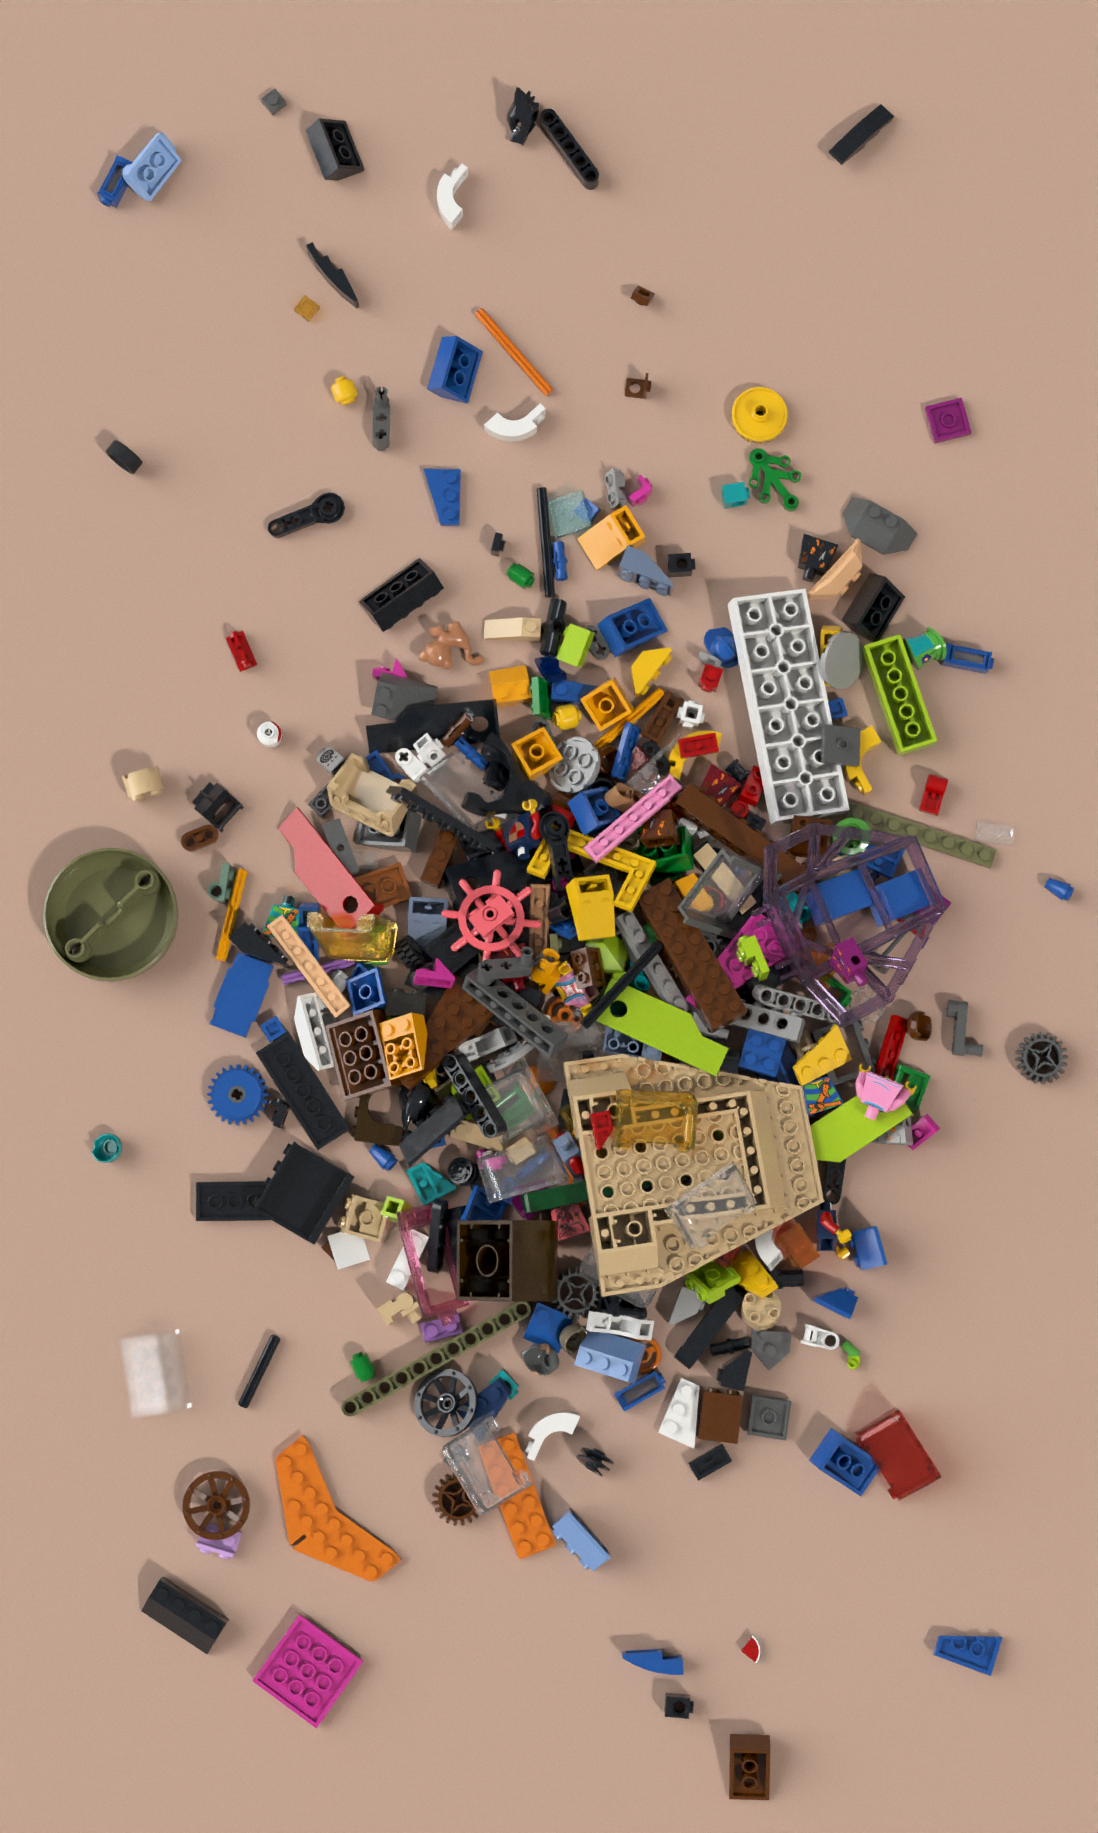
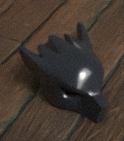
(523, 111)
(417, 1105)

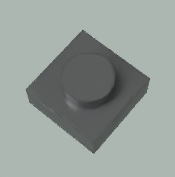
(273, 101)

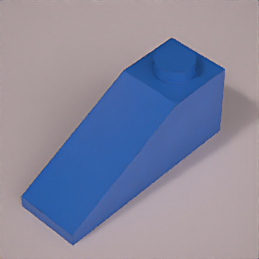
(569, 692)

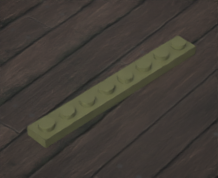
(926, 836)

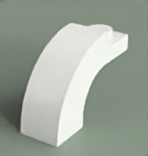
(448, 209)
(515, 430)
(488, 1043)
(767, 1250)
(620, 1325)
(551, 1423)

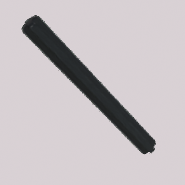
(545, 542)
(621, 984)

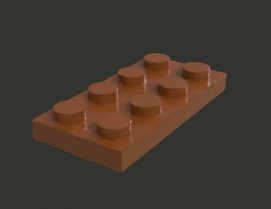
(382, 886)

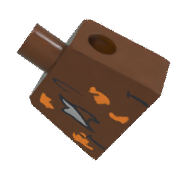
(661, 829)

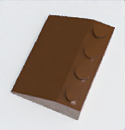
(360, 1055)

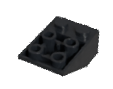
(254, 946)

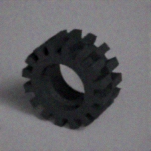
(410, 953)

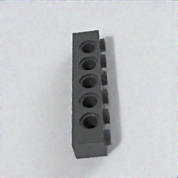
(517, 1014)

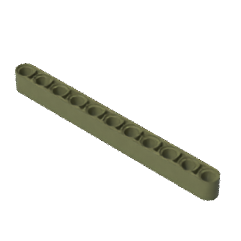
(426, 1360)

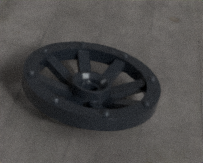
(443, 1400)

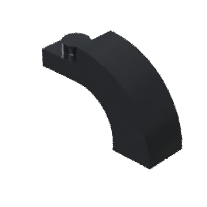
(772, 980)

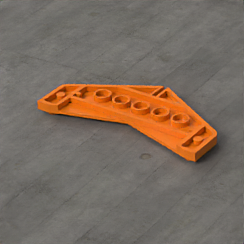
(327, 1531)

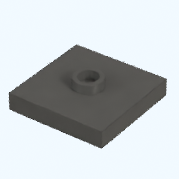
(840, 745)
(768, 1417)

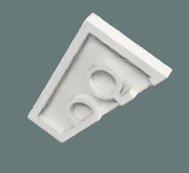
(682, 1414)

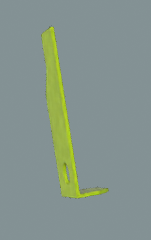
(664, 1029)
(848, 1129)

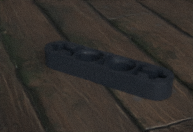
(437, 1235)

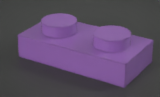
(435, 1330)

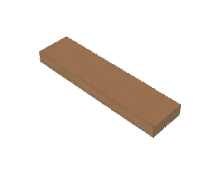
(538, 911)

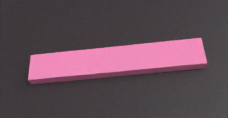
(633, 818)

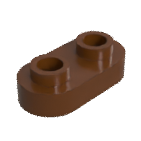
(199, 836)

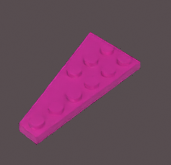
(769, 946)

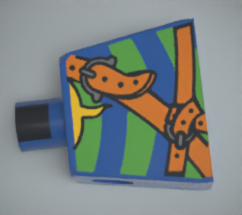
(821, 1096)

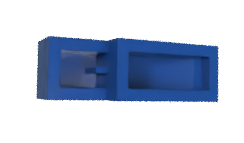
(653, 1661)

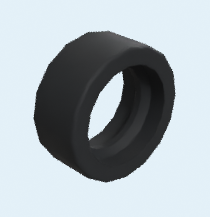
(124, 457)

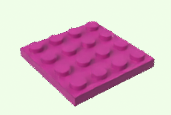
(308, 1670)

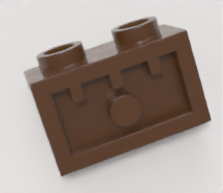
(588, 967)

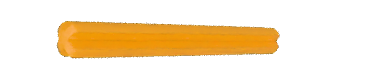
(639, 711)
(231, 914)

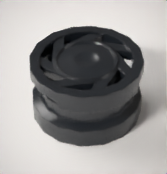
(463, 1171)

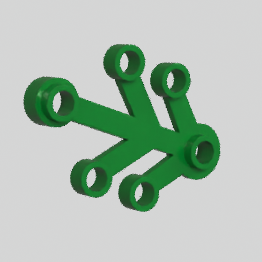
(772, 476)

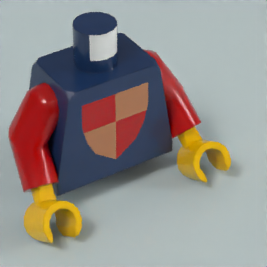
(520, 833)
(828, 1231)

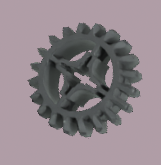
(1032, 1072)
(562, 1303)

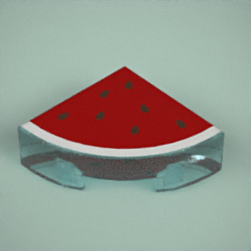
(752, 1649)

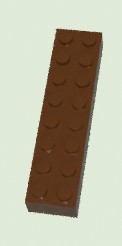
(732, 831)
(691, 957)

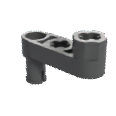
(381, 409)
(494, 968)
(959, 1046)

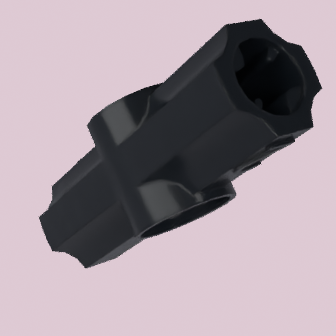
(553, 627)
(787, 1278)

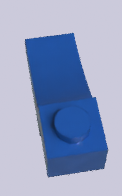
(303, 930)

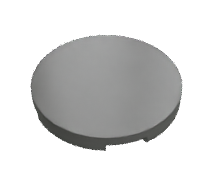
(842, 660)
(578, 766)
(509, 1055)

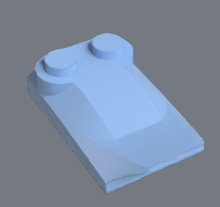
(152, 167)

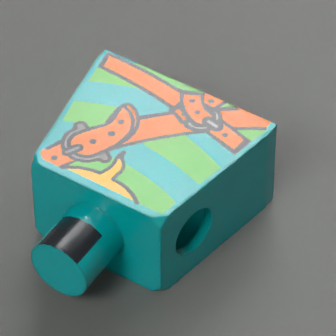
(291, 915)

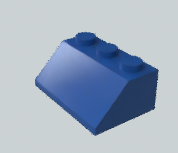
(454, 369)

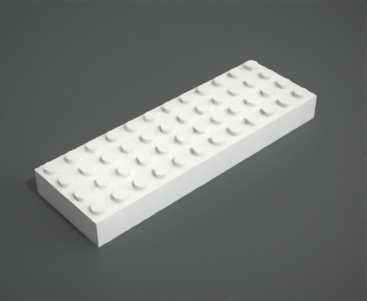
(786, 704)

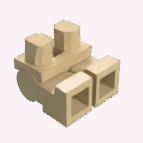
(404, 1303)

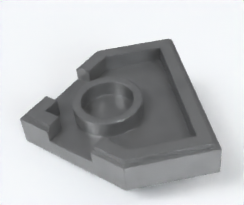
(770, 1346)

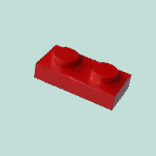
(698, 745)

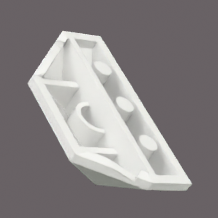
(310, 1021)

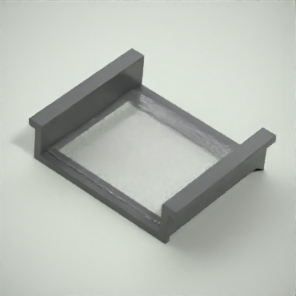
(721, 893)

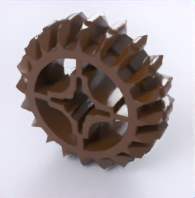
(449, 1493)

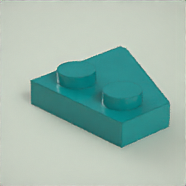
(429, 1183)

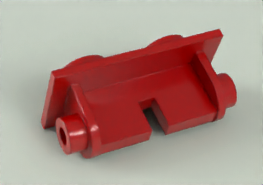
(241, 650)

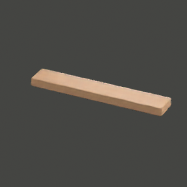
(309, 966)

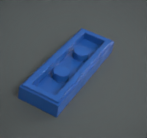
(624, 753)

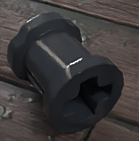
(731, 769)

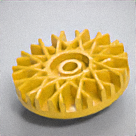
(758, 427)

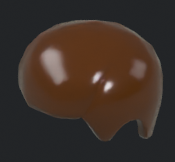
(607, 759)
(919, 1026)

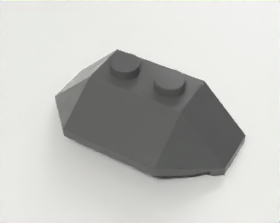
(878, 527)

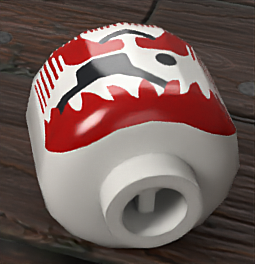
(274, 738)

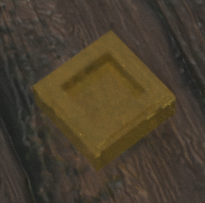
(306, 308)

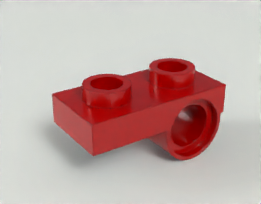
(753, 787)
(933, 794)

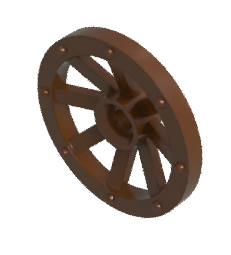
(192, 1489)

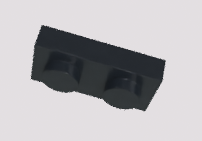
(710, 1461)

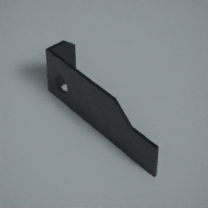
(432, 720)
(512, 873)

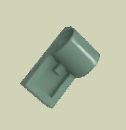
(226, 875)

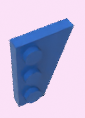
(969, 1651)

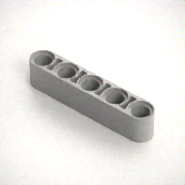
(789, 1002)

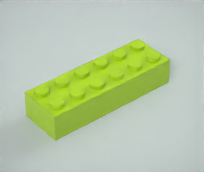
(899, 695)

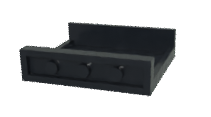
(302, 1192)

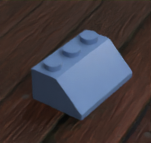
(611, 1355)
(580, 1540)

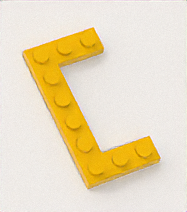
(637, 866)

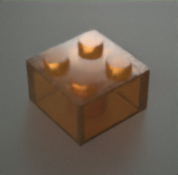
(797, 1246)

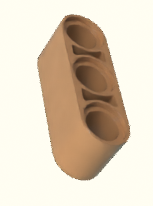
(622, 797)

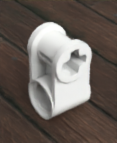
(413, 767)
(818, 1337)

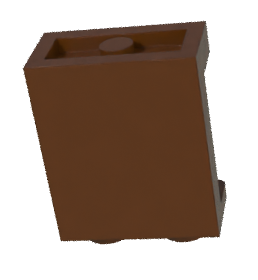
(801, 849)
(720, 1416)

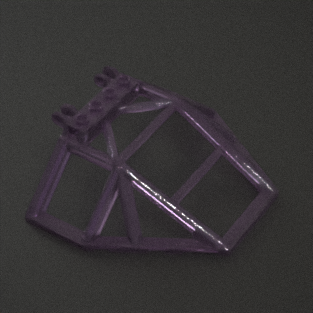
(786, 922)

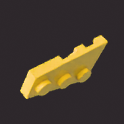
(823, 1058)
(753, 1275)

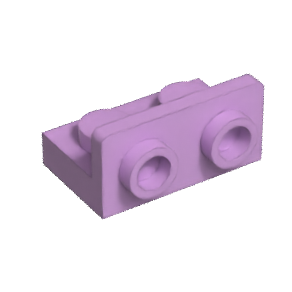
(225, 1547)

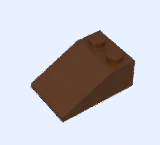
(749, 1767)

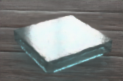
(569, 514)

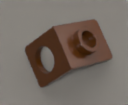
(645, 386)

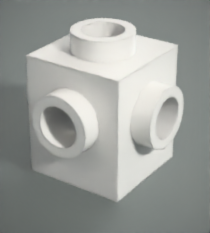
(693, 708)
(429, 750)

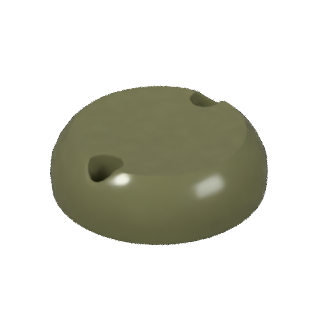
(111, 914)

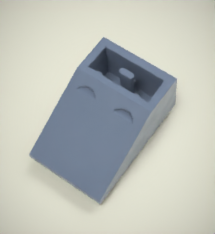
(640, 568)
(426, 920)
(619, 1043)

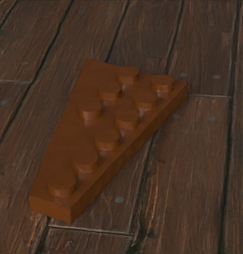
(448, 1027)

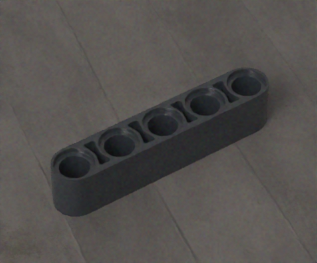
(570, 157)
(481, 1101)
(709, 1326)

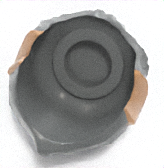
(541, 1358)

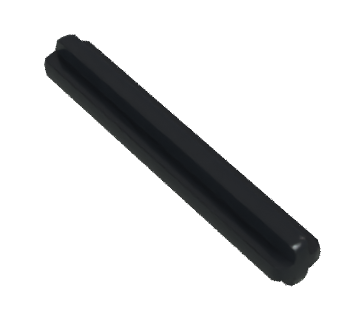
(259, 1371)

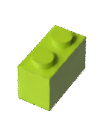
(575, 645)

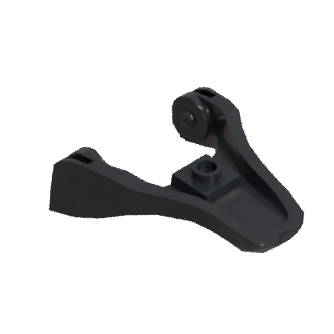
(517, 789)

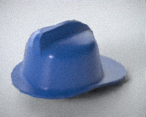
(722, 646)

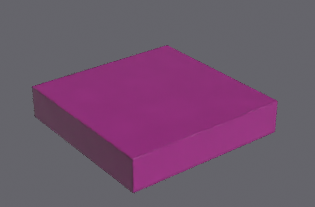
(948, 420)

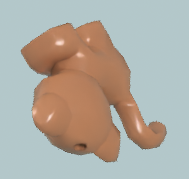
(439, 652)

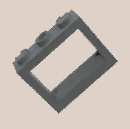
(863, 1045)

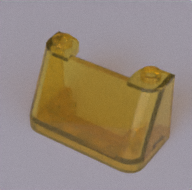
(370, 941)
(655, 1118)

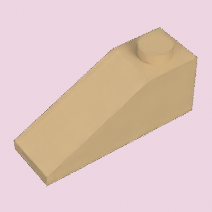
(513, 629)
(472, 1134)

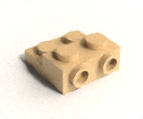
(363, 1218)

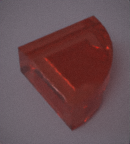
(639, 758)

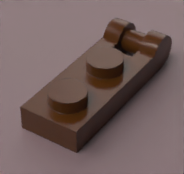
(662, 717)

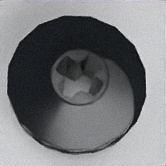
(593, 1460)

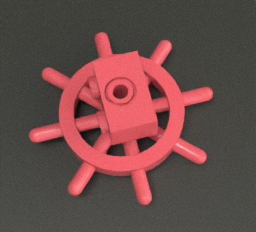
(491, 917)

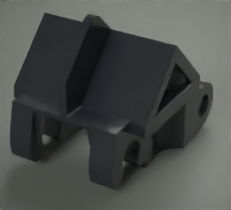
(211, 800)
(617, 1306)

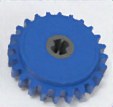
(228, 1105)

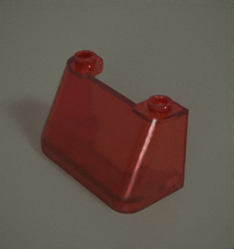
(898, 1454)

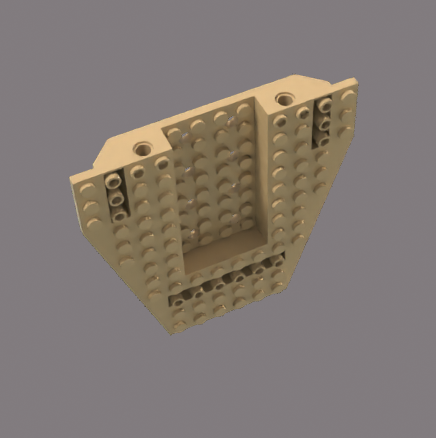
(762, 1133)

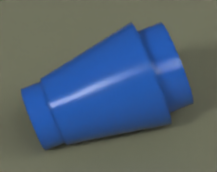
(1059, 889)
(383, 1157)

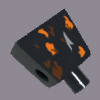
(815, 556)

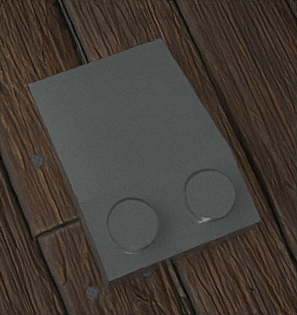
(398, 694)
(403, 840)

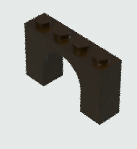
(370, 1131)

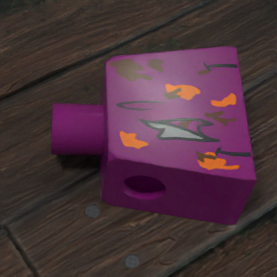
(849, 962)

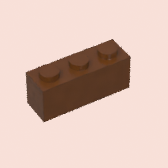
(439, 859)

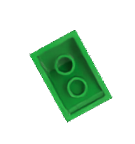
(671, 858)

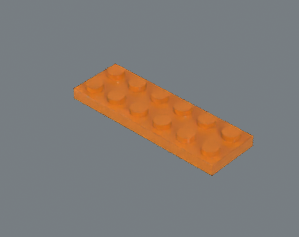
(524, 1511)

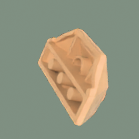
(839, 575)

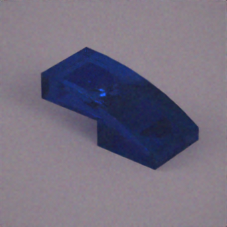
(550, 669)

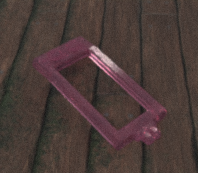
(416, 1218)

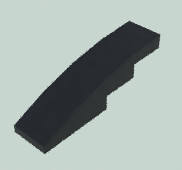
(861, 134)
(336, 279)

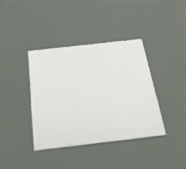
(347, 1249)

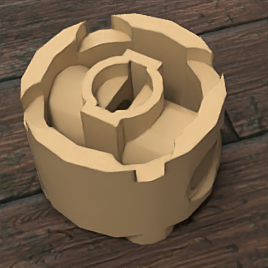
(142, 783)
(759, 1312)

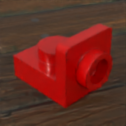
(710, 678)

